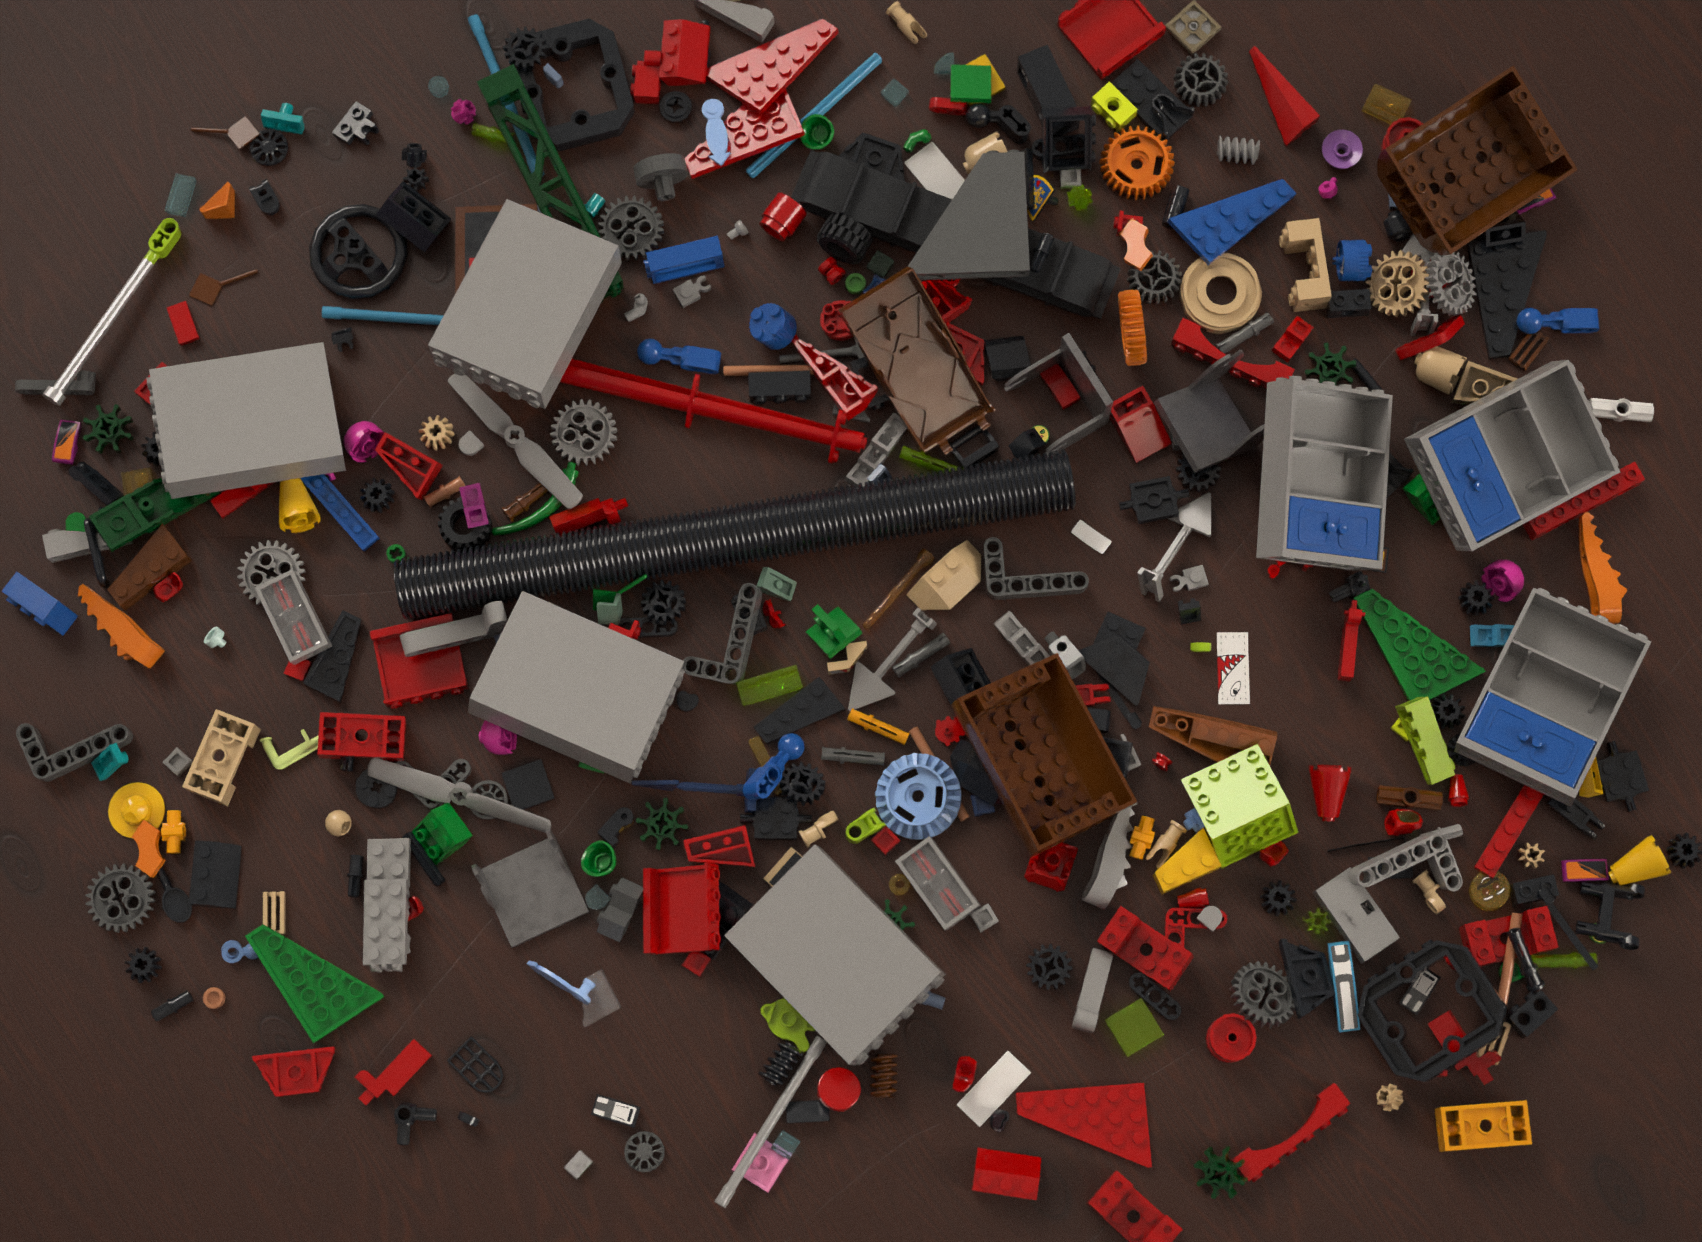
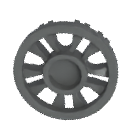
(489, 794)
(644, 1151)

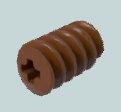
(883, 1076)

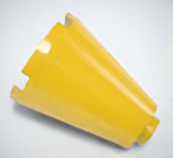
(296, 507)
(1640, 863)

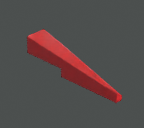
(1289, 108)
(845, 388)

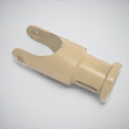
(905, 22)
(1167, 842)

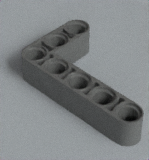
(1026, 580)
(734, 642)
(71, 752)

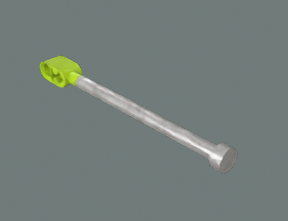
(55, 393)

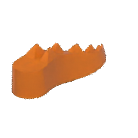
(1600, 578)
(124, 631)

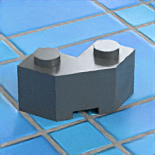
(623, 903)

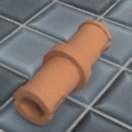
(444, 492)

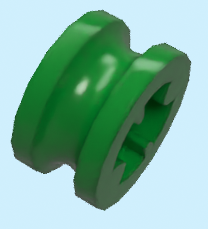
(392, 548)

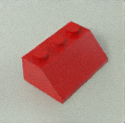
(684, 52)
(1006, 1174)

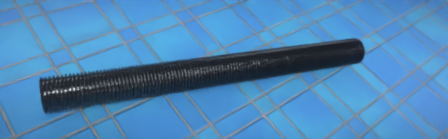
(734, 534)

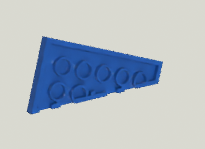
(1222, 224)

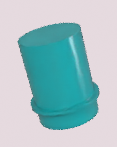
(594, 204)

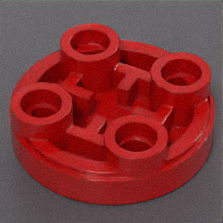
(833, 323)
(838, 1089)

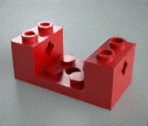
(384, 737)
(1128, 934)
(1485, 942)
(1119, 1197)

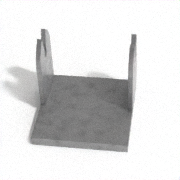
(1084, 381)
(1207, 420)
(532, 891)

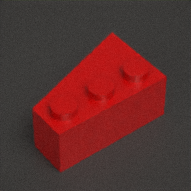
(411, 465)
(721, 847)

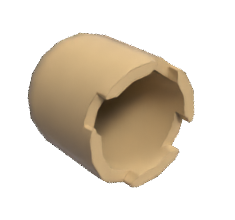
(982, 146)
(1439, 368)

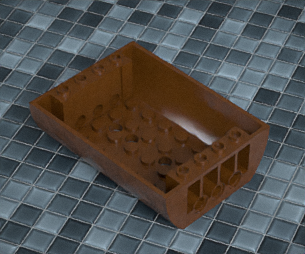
(1480, 193)
(1057, 747)

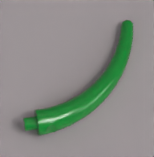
(542, 513)

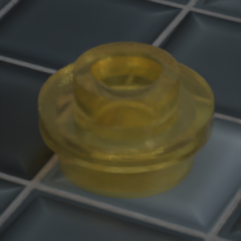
(899, 891)

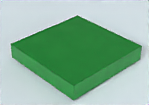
(970, 83)

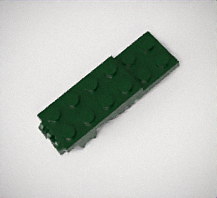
(141, 513)

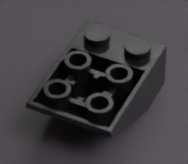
(731, 909)

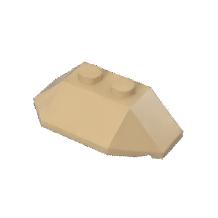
(948, 579)

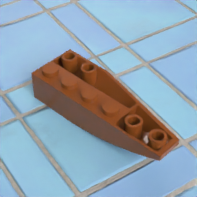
(1211, 735)

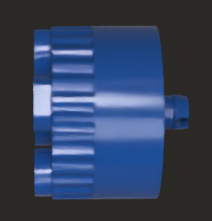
(1353, 260)
(772, 326)

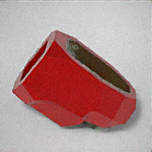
(1402, 822)

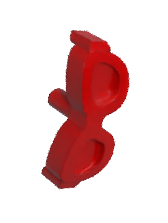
(1273, 570)
(774, 620)

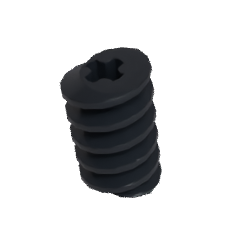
(780, 1063)

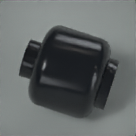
(1396, 226)

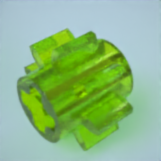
(1079, 197)
(1311, 920)

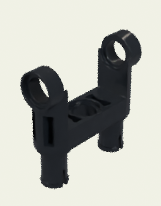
(1606, 894)

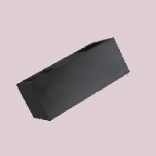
(1046, 86)

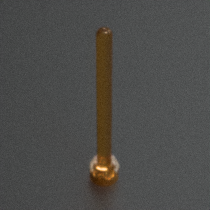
(924, 558)

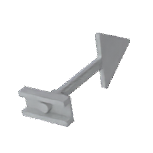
(1424, 319)
(1192, 516)
(868, 686)

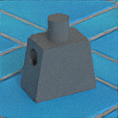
(1069, 654)

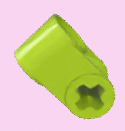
(865, 826)

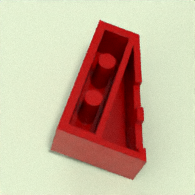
(946, 299)

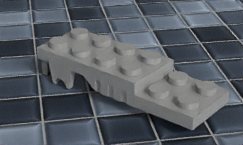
(387, 904)

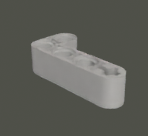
(1092, 990)

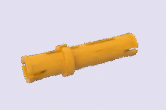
(855, 716)

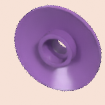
(1342, 140)

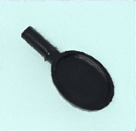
(174, 900)

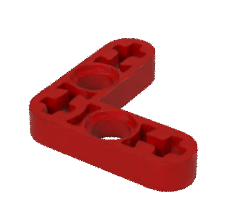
(1438, 337)
(1179, 927)

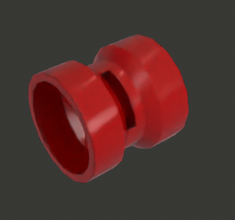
(831, 270)

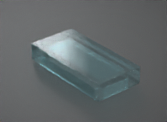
(180, 195)

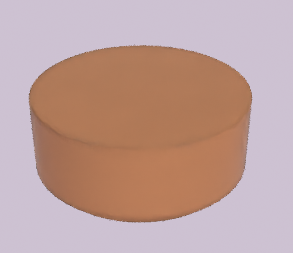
(214, 998)

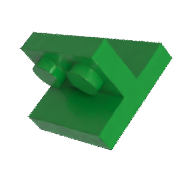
(832, 630)

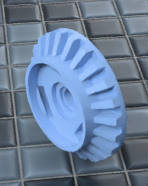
(928, 818)

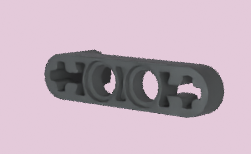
(82, 386)

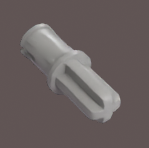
(1449, 832)

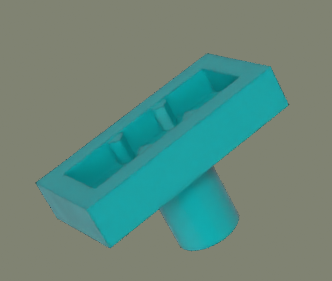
(283, 120)
(109, 761)

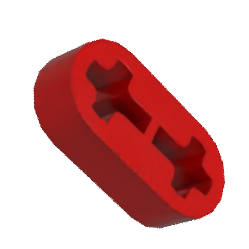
(944, 106)

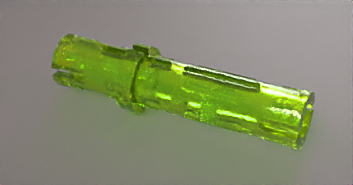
(907, 453)
(1561, 960)

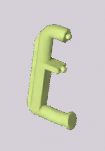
(292, 755)

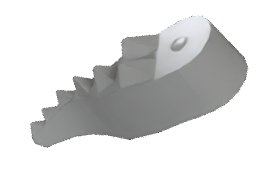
(1110, 862)

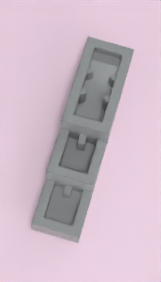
(877, 451)
(1020, 639)

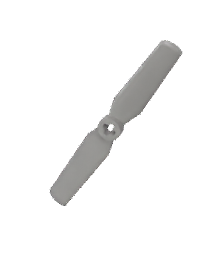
(529, 454)
(442, 790)

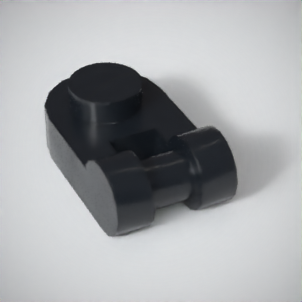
(267, 203)

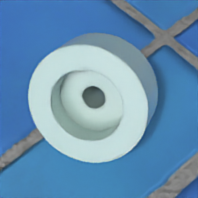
(214, 638)

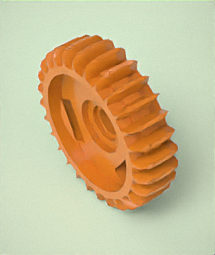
(1146, 151)
(1132, 327)

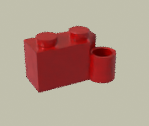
(647, 78)

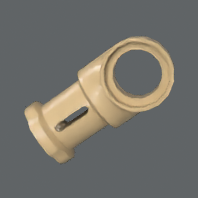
(815, 832)
(1428, 886)

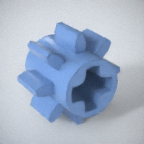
(1193, 821)

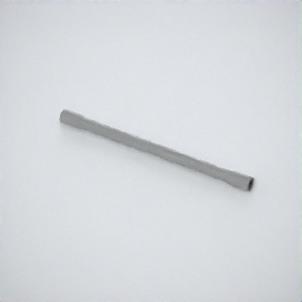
(729, 1189)

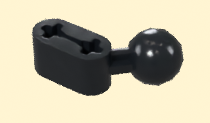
(1007, 119)

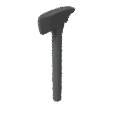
(853, 351)

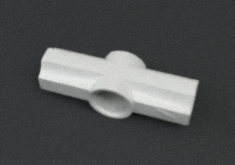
(1633, 410)

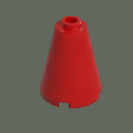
(1329, 789)

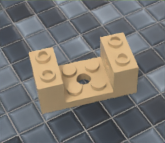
(1304, 237)
(214, 778)

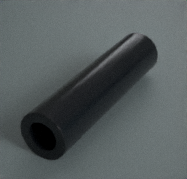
(1365, 376)

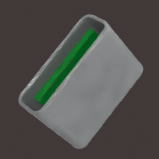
(578, 1164)

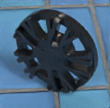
(269, 147)

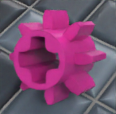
(463, 111)

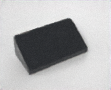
(807, 1112)

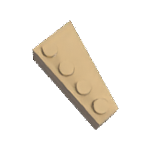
(1478, 382)

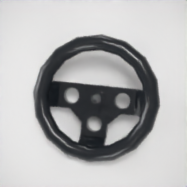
(329, 272)

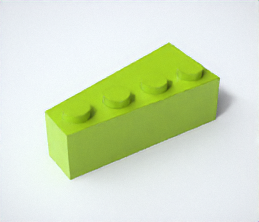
(1426, 739)

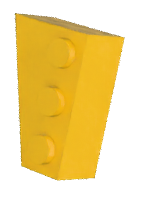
(1188, 863)

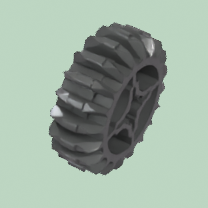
(1193, 76)
(1162, 278)

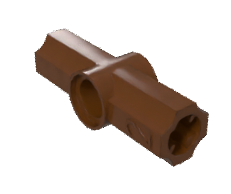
(1422, 798)

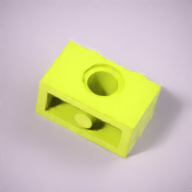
(1109, 96)

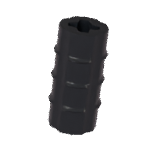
(1175, 204)

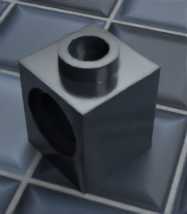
(1027, 443)

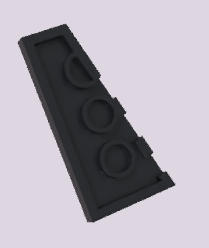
(332, 665)
(803, 709)

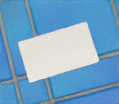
(935, 171)

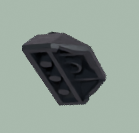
(972, 774)

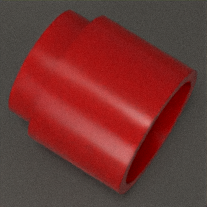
(782, 217)

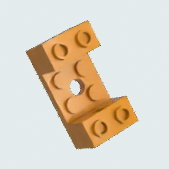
(1460, 1126)

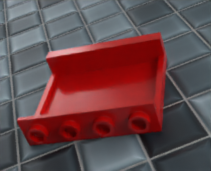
(1109, 32)
(420, 675)
(681, 909)

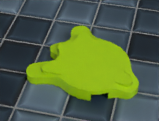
(787, 1023)

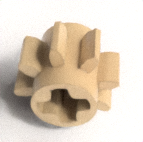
(1528, 861)
(1389, 1097)

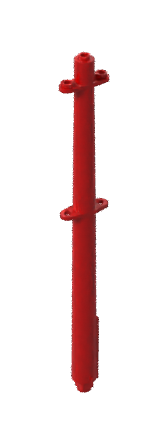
(712, 406)

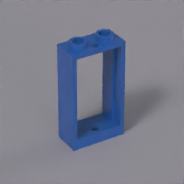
(684, 260)

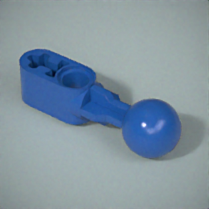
(1567, 320)
(688, 357)
(767, 777)

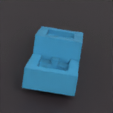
(1490, 635)

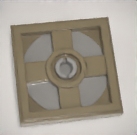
(1193, 27)

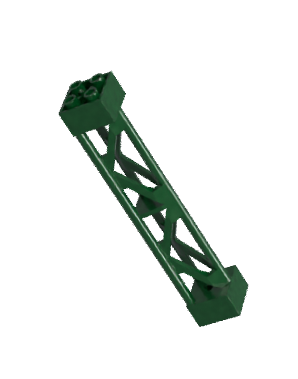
(505, 88)

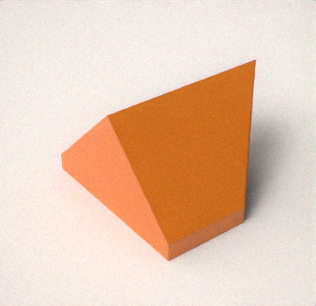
(221, 204)

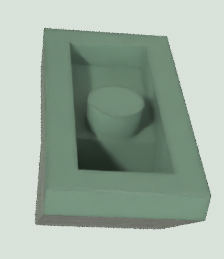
(776, 584)

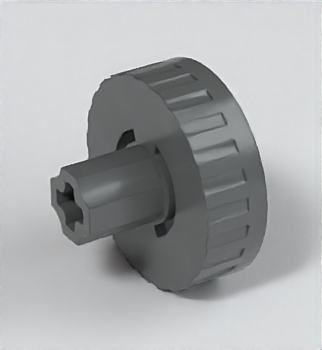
(661, 173)

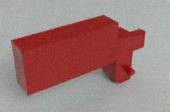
(588, 514)
(1349, 642)
(1448, 1025)
(396, 1074)

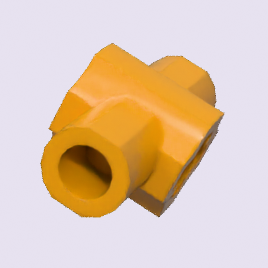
(173, 832)
(1142, 837)

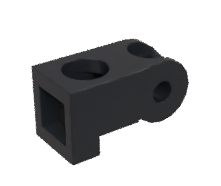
(615, 825)

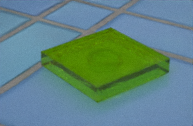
(1134, 1027)

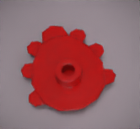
(949, 730)

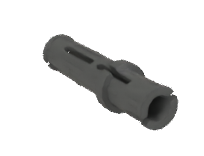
(1252, 329)
(912, 660)
(853, 756)

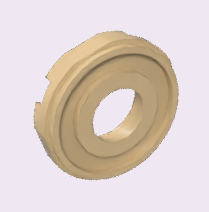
(1215, 317)

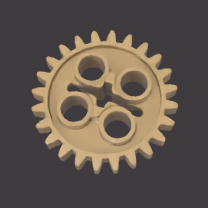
(1416, 283)

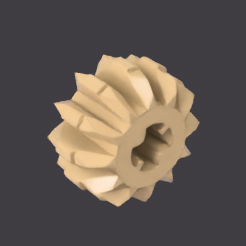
(441, 437)

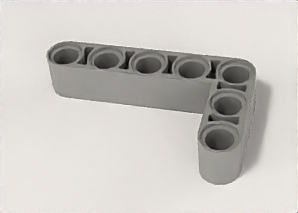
(457, 632)
(1408, 859)

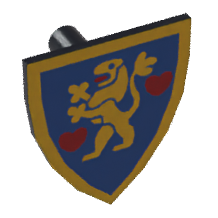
(1042, 195)

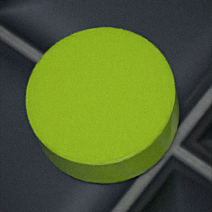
(1200, 647)

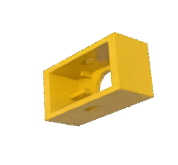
(1590, 785)

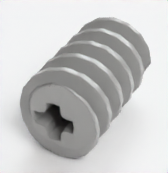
(1238, 150)

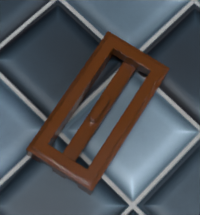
(1539, 335)

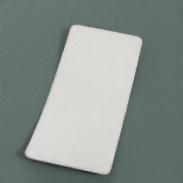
(1091, 537)

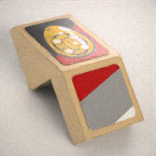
(854, 652)

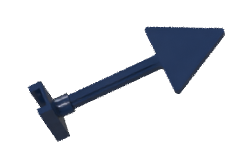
(671, 785)

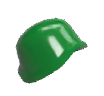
(817, 131)
(599, 859)

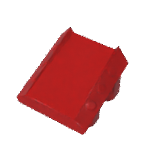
(1052, 866)

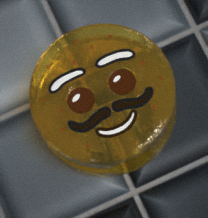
(1489, 893)

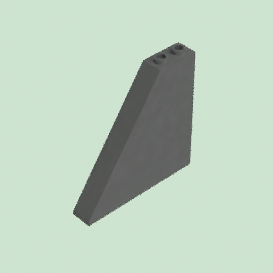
(983, 225)

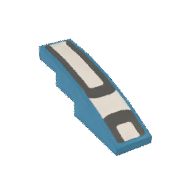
(1344, 986)

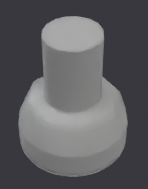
(740, 229)

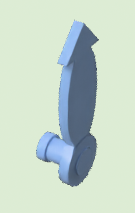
(716, 131)
(580, 994)

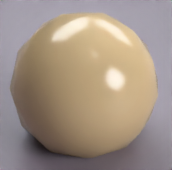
(338, 823)

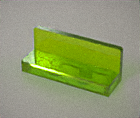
(769, 685)

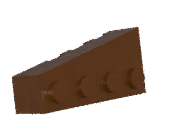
(148, 568)

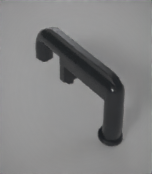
(96, 555)

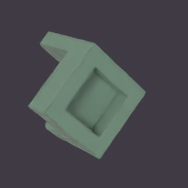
(610, 612)

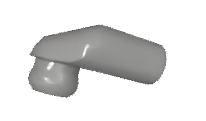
(639, 308)

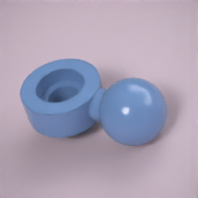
(238, 953)

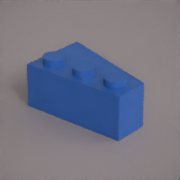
(39, 603)

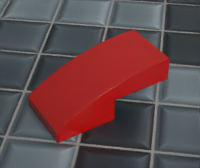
(1292, 339)
(1060, 386)

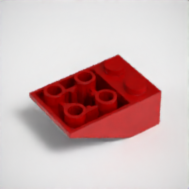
(1139, 424)

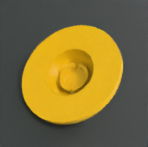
(133, 805)

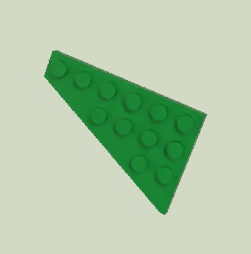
(1415, 655)
(314, 988)

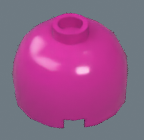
(362, 440)
(1504, 579)
(497, 739)

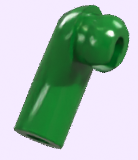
(921, 135)

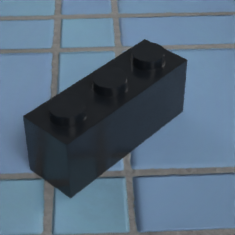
(779, 386)

